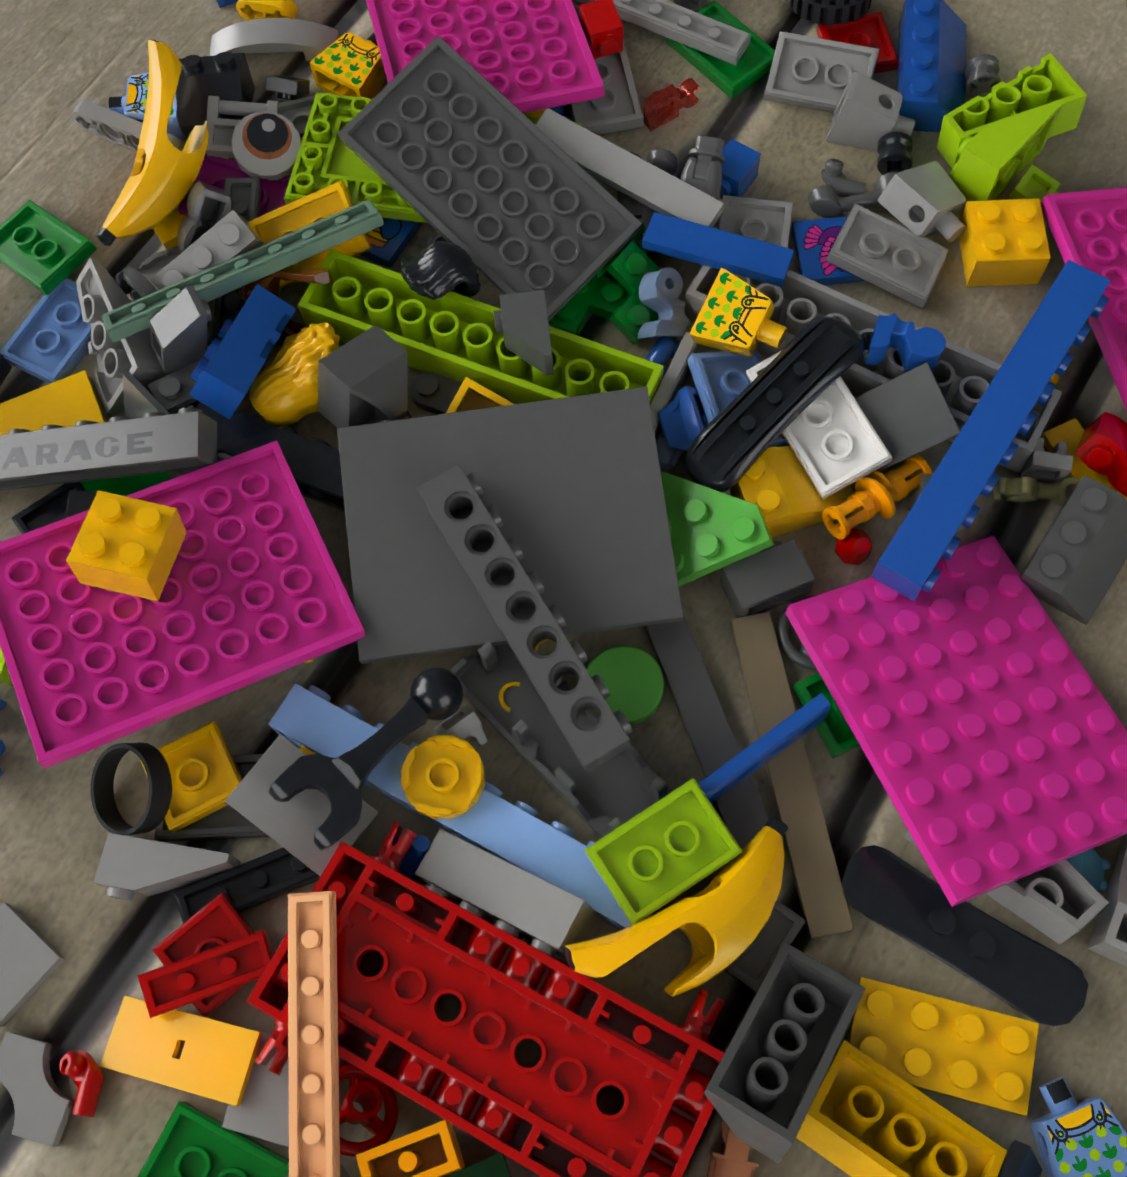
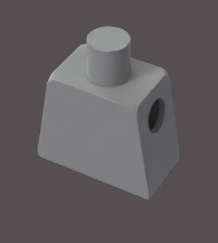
(867, 114)
(925, 201)

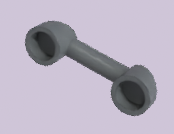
(825, 202)

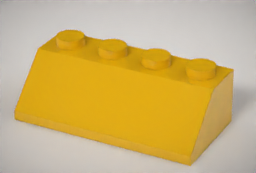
(885, 1127)

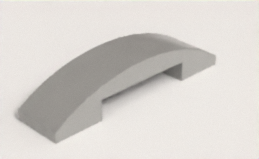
(274, 36)

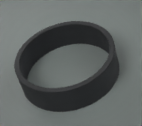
(103, 788)

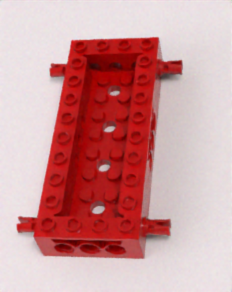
(507, 995)

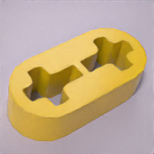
(266, 9)

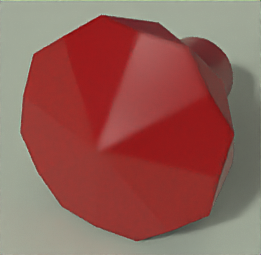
(854, 548)

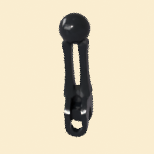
(433, 696)

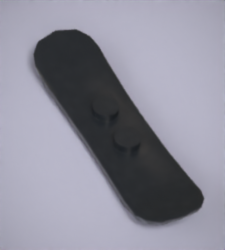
(772, 402)
(964, 937)

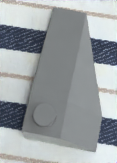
(133, 354)

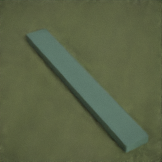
(248, 266)

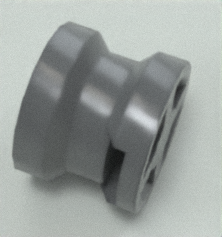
(981, 75)

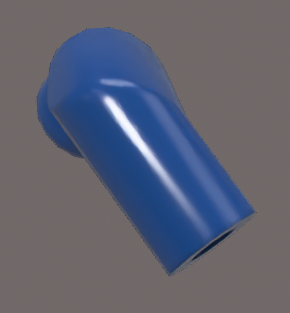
(664, 348)

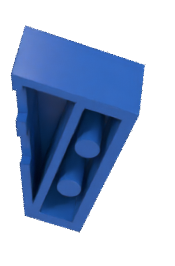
(241, 352)

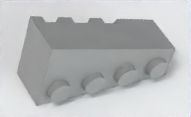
(507, 895)
(1051, 899)

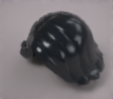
(440, 270)

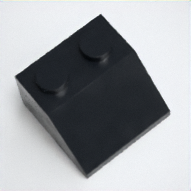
(215, 75)

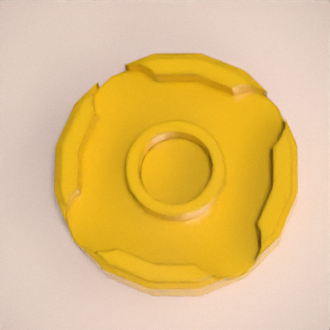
(443, 777)

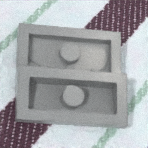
(264, 1103)

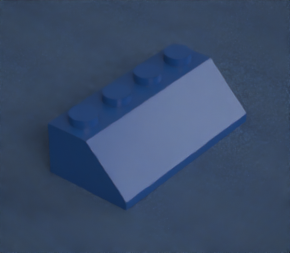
(930, 62)

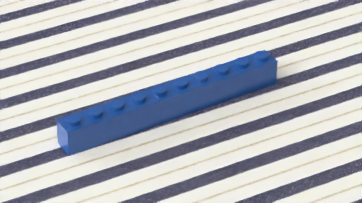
(989, 432)

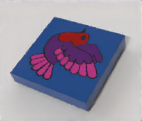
(812, 245)

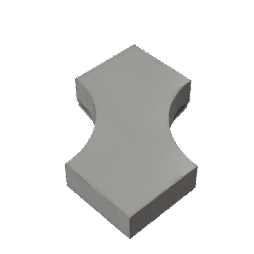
(37, 1101)

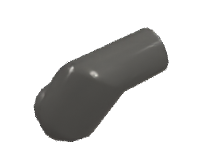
(833, 176)

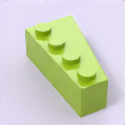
(1028, 90)

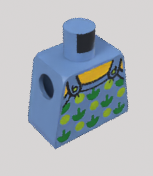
(1079, 1135)

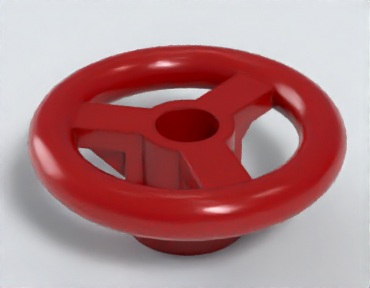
(369, 1094)

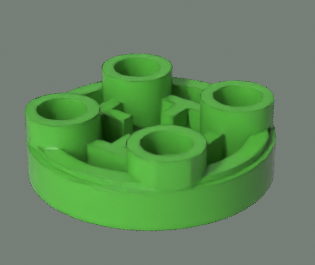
(631, 679)

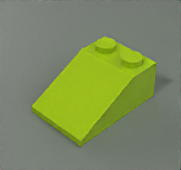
(1002, 152)

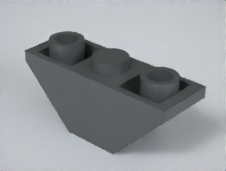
(181, 331)

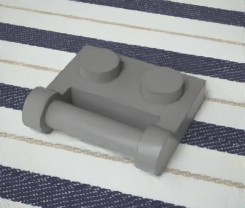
(222, 129)

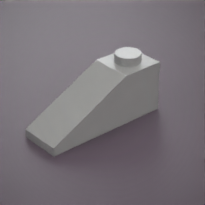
(152, 867)

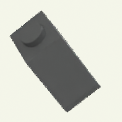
(526, 328)

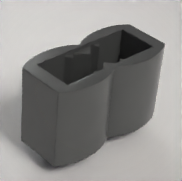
(205, 208)

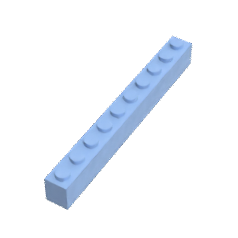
(491, 824)

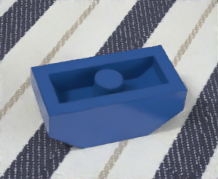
(683, 419)

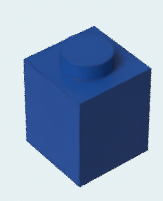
(739, 169)

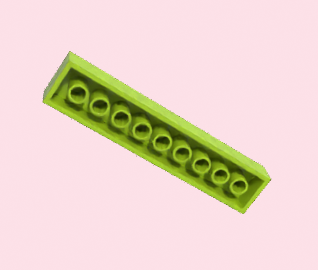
(459, 337)

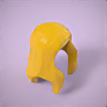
(290, 383)

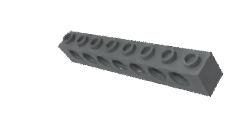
(455, 491)

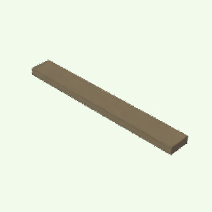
(791, 780)

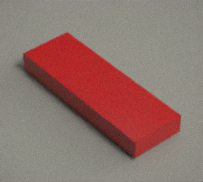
(206, 973)

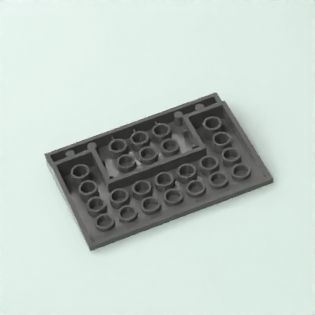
(572, 489)

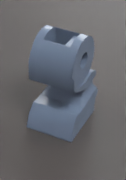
(660, 293)

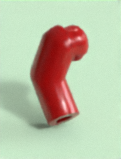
(88, 1079)

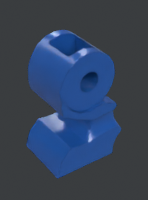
(913, 345)

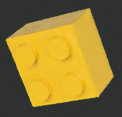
(1003, 242)
(127, 545)

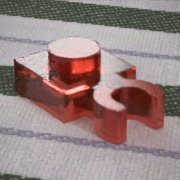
(665, 104)

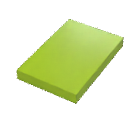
(663, 851)

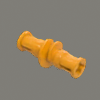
(875, 495)

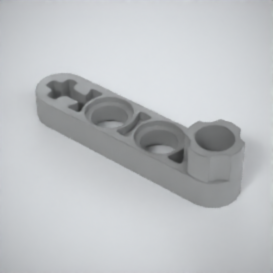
(111, 125)

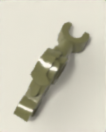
(1029, 489)

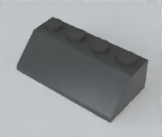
(782, 1051)

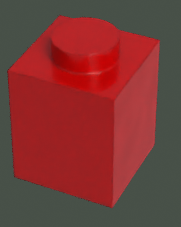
(602, 27)

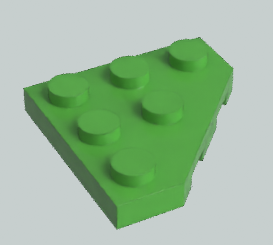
(710, 528)

